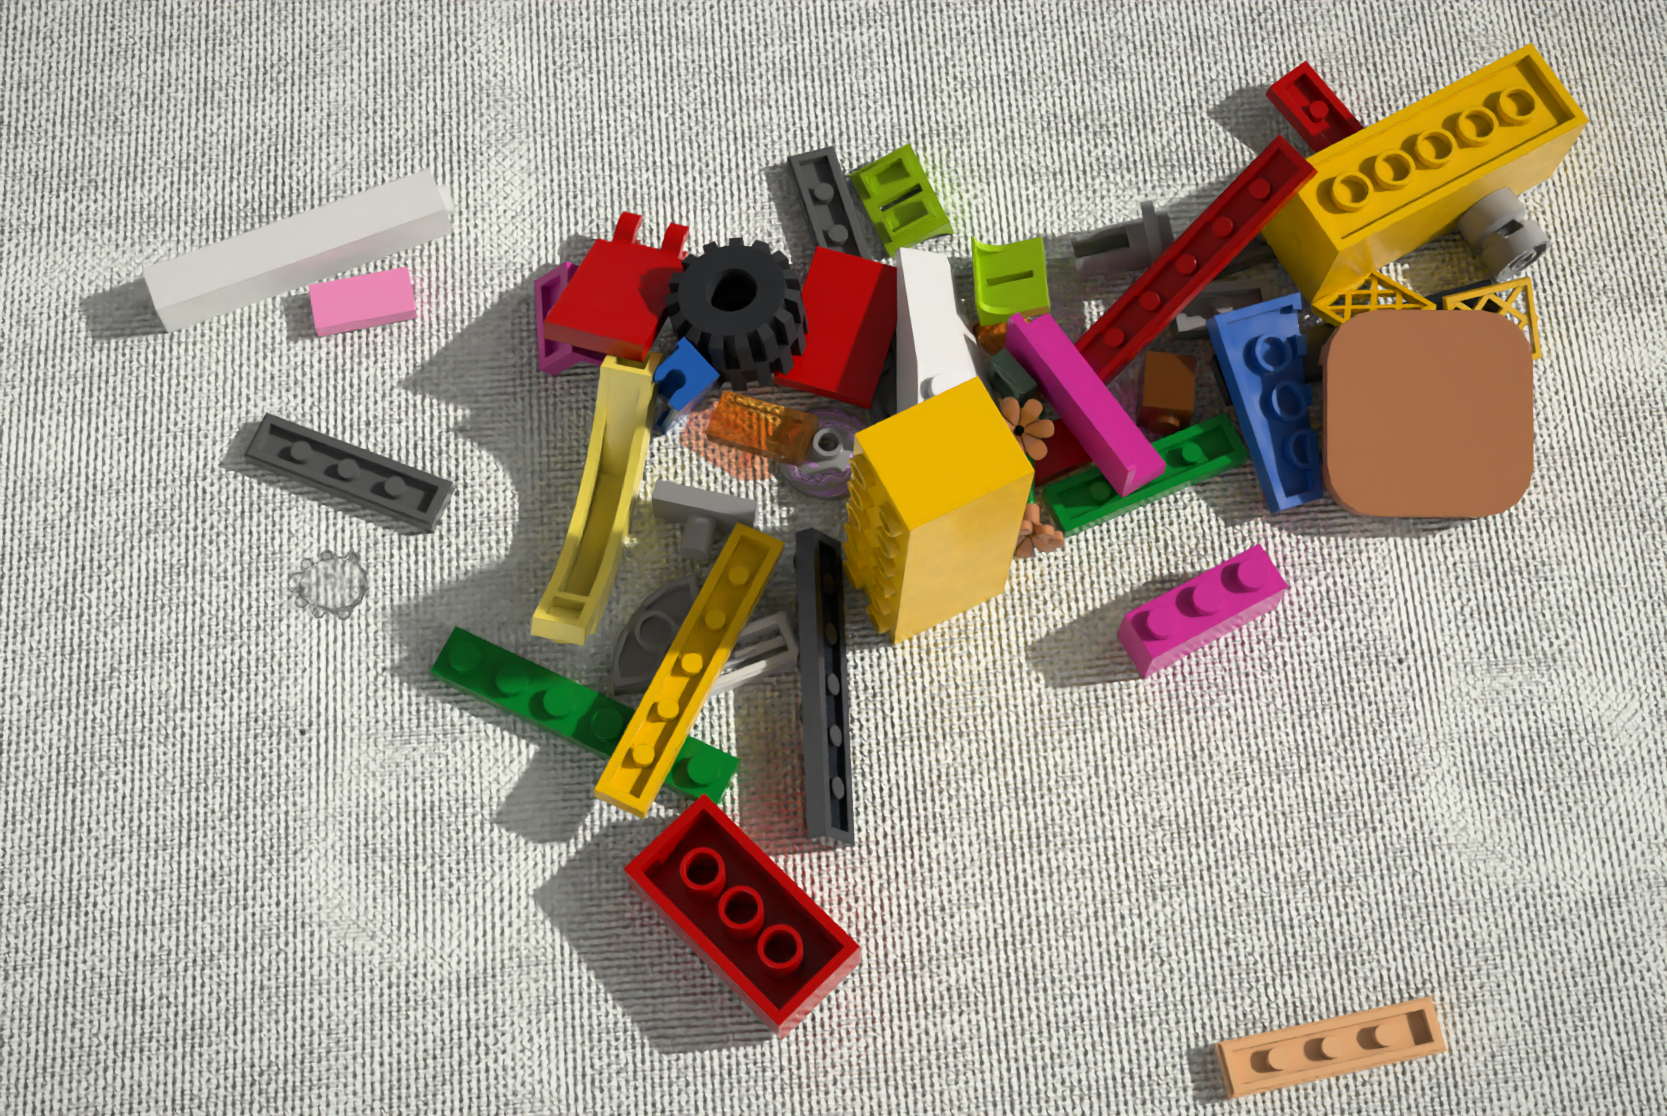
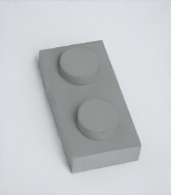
(1216, 300)

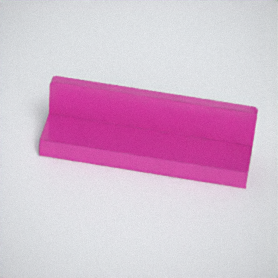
(1083, 403)

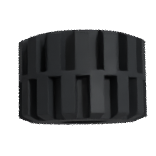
(745, 301)

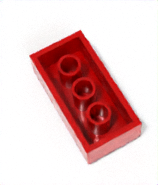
(743, 916)

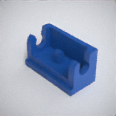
(684, 380)

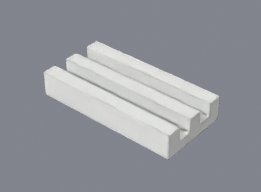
(764, 667)

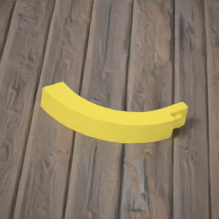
(604, 504)

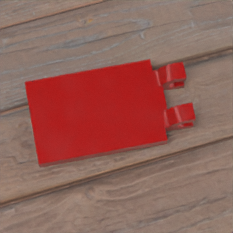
(619, 293)

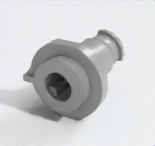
(1123, 245)

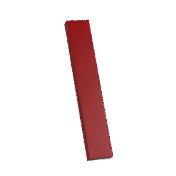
(1194, 259)

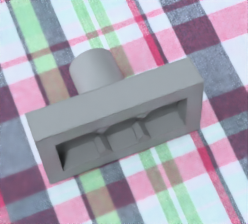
(702, 513)

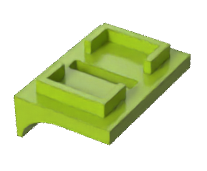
(913, 218)
(1009, 280)

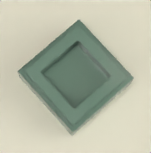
(1011, 378)

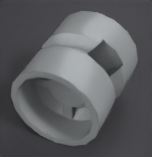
(1490, 223)

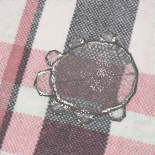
(329, 584)

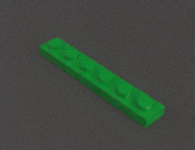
(570, 710)

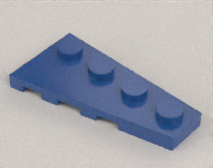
(1266, 381)

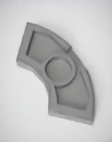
(651, 633)

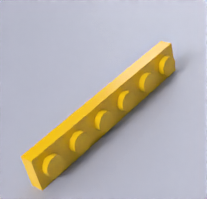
(689, 671)

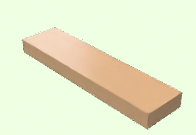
(1329, 1048)

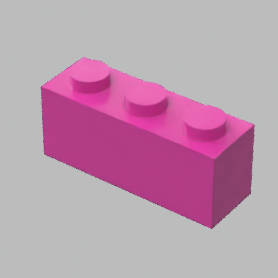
(1201, 610)

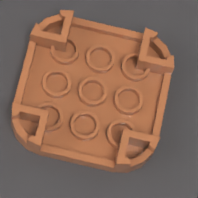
(1427, 414)

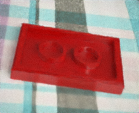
(850, 328)

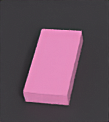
(362, 301)

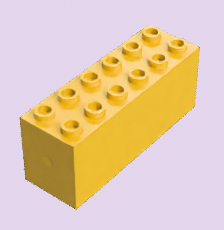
(1423, 170)
(934, 510)

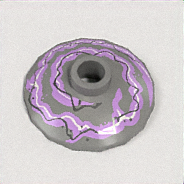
(823, 472)

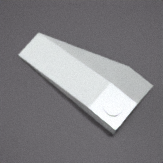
(932, 330)

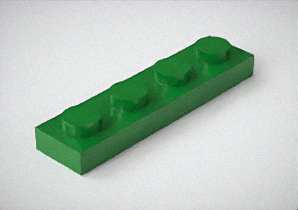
(1189, 459)

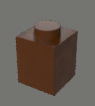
(1165, 392)

